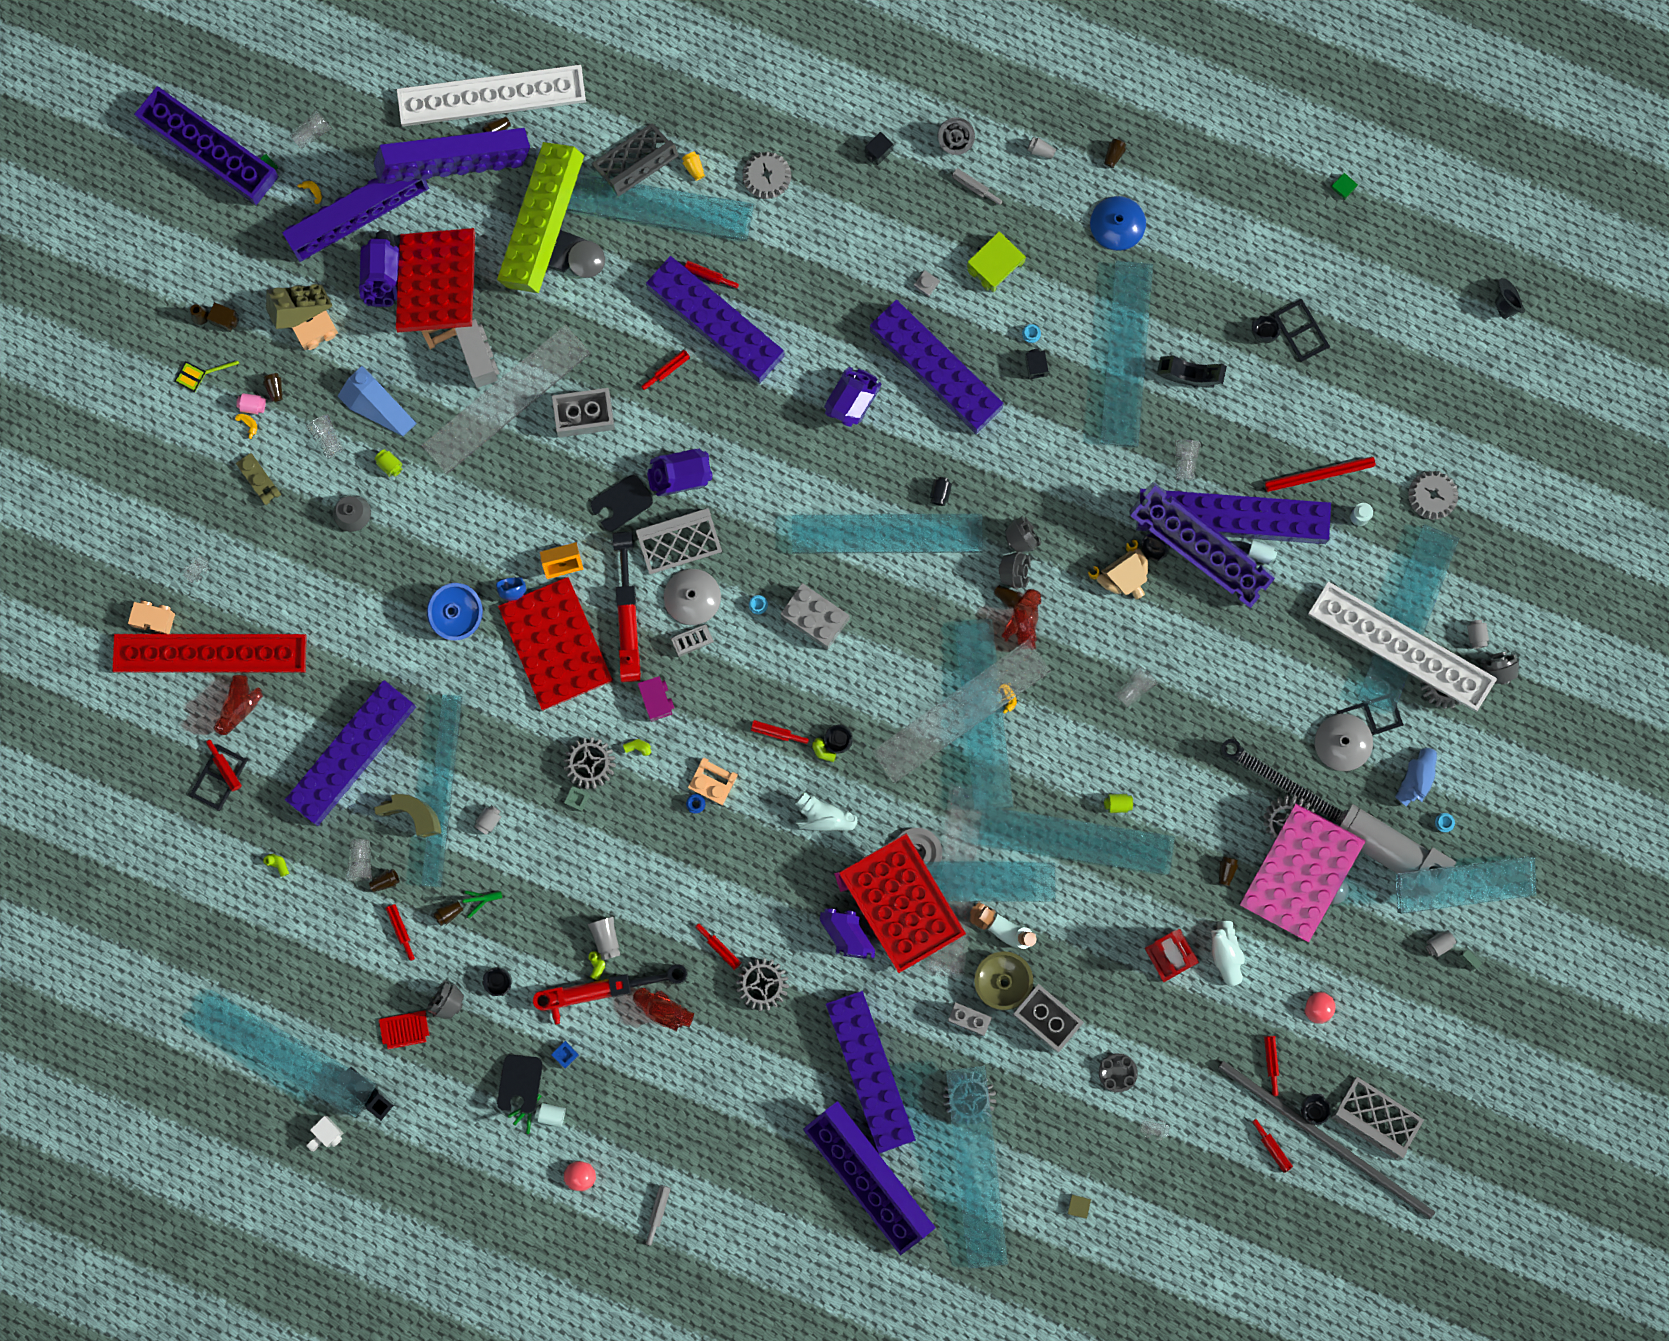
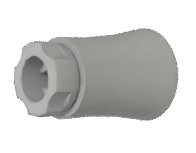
(605, 938)

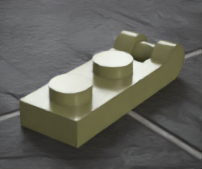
(258, 478)

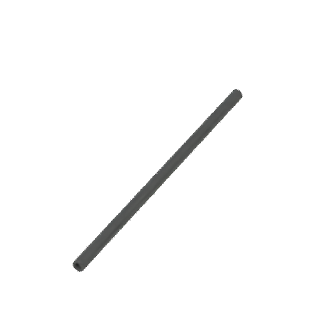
(1326, 1140)

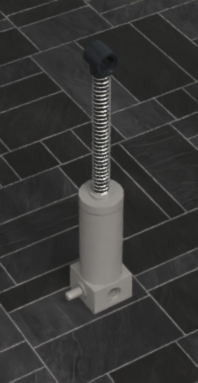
(1381, 840)

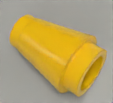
(693, 165)

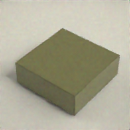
(1079, 1206)

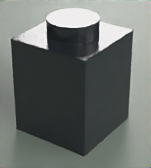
(878, 148)
(1036, 364)

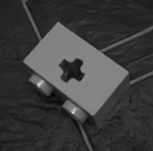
(969, 1019)

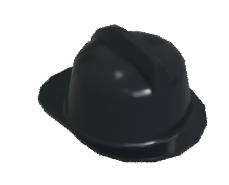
(1508, 300)

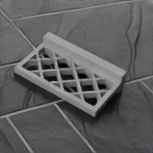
(674, 525)
(1372, 1134)

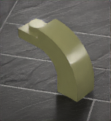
(424, 816)

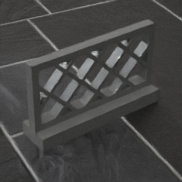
(643, 166)

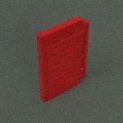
(404, 1029)

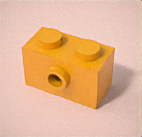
(561, 560)

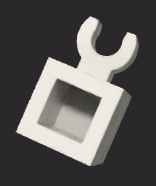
(326, 1133)

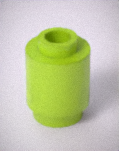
(388, 463)
(1118, 803)

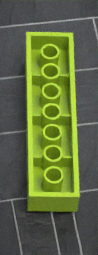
(540, 217)

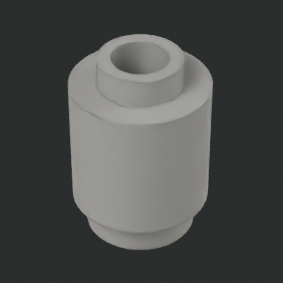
(1478, 634)
(488, 819)
(1440, 943)

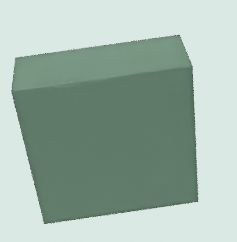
(577, 798)
(1470, 959)

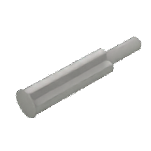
(974, 185)
(658, 1211)

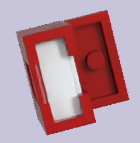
(1171, 955)

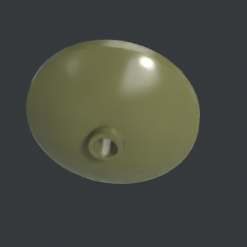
(1001, 967)

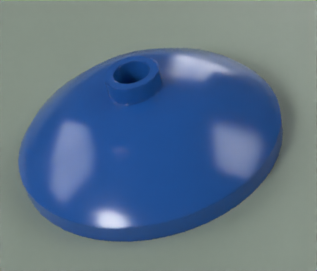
(1116, 234)
(465, 615)

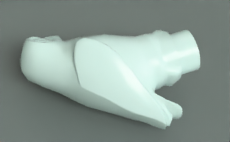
(823, 816)
(1227, 953)

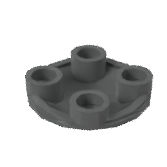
(586, 259)
(1118, 1072)

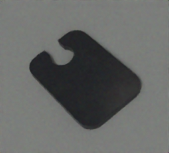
(625, 499)
(520, 1078)

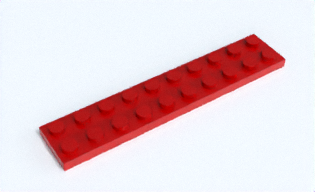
(209, 653)

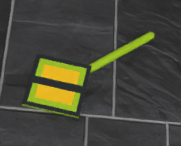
(191, 376)

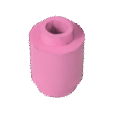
(251, 403)

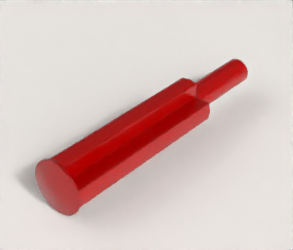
(709, 274)
(667, 368)
(776, 732)
(224, 768)
(399, 929)
(719, 947)
(1272, 1062)
(1273, 1148)

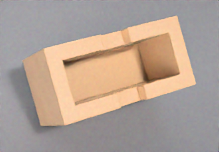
(315, 331)
(145, 615)

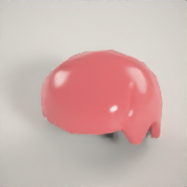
(1320, 1007)
(579, 1176)

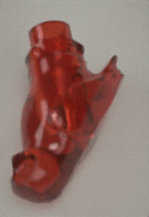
(1024, 618)
(236, 705)
(662, 1009)

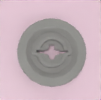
(778, 179)
(1420, 497)
(927, 842)

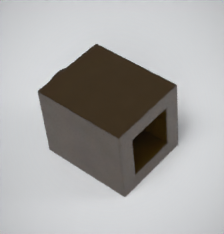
(223, 317)

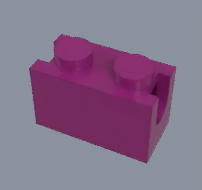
(655, 698)

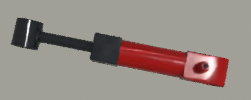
(627, 619)
(601, 989)

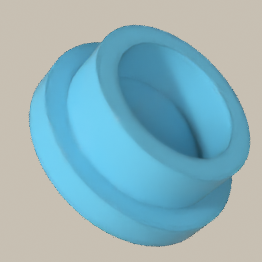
(1031, 333)
(758, 604)
(1444, 822)

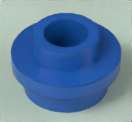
(695, 797)

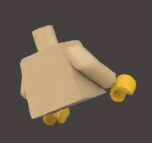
(1125, 574)

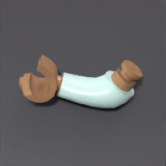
(1002, 928)

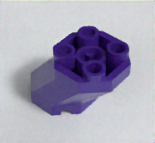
(379, 273)
(852, 396)
(679, 472)
(846, 934)

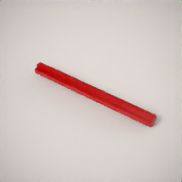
(1319, 474)

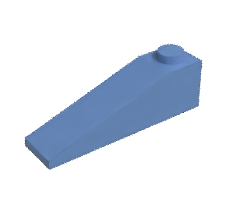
(368, 398)

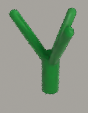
(480, 897)
(521, 1116)

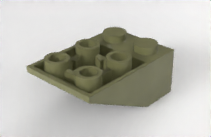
(295, 304)

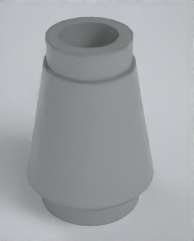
(1041, 148)

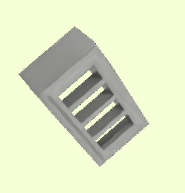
(681, 652)

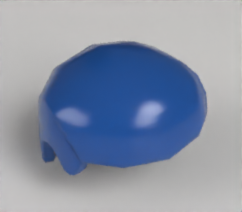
(511, 588)

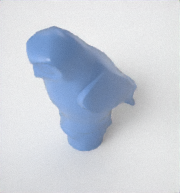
(1418, 777)

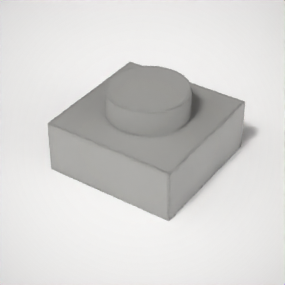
(926, 283)

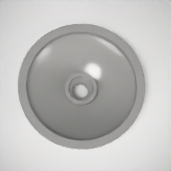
(696, 609)
(1335, 753)

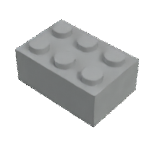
(478, 354)
(583, 412)
(815, 616)
(1048, 1018)

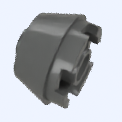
(956, 136)
(352, 513)
(1021, 535)
(1014, 570)
(1502, 667)
(446, 1001)

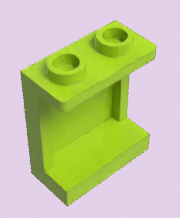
(995, 261)

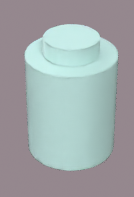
(1361, 514)
(1262, 552)
(550, 1114)

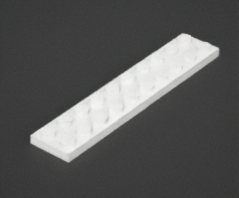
(491, 95)
(1402, 646)

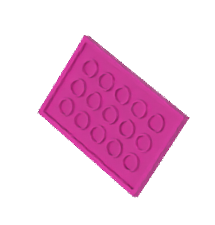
(1302, 872)

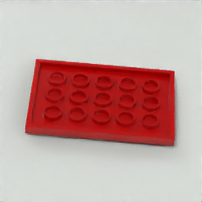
(435, 280)
(555, 643)
(902, 903)

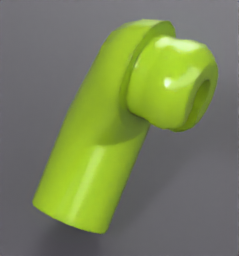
(639, 745)
(820, 750)
(277, 862)
(597, 963)

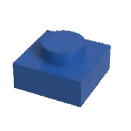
(565, 1054)

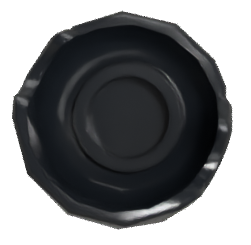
(1266, 329)
(1154, 547)
(838, 739)
(497, 981)
(1315, 1109)

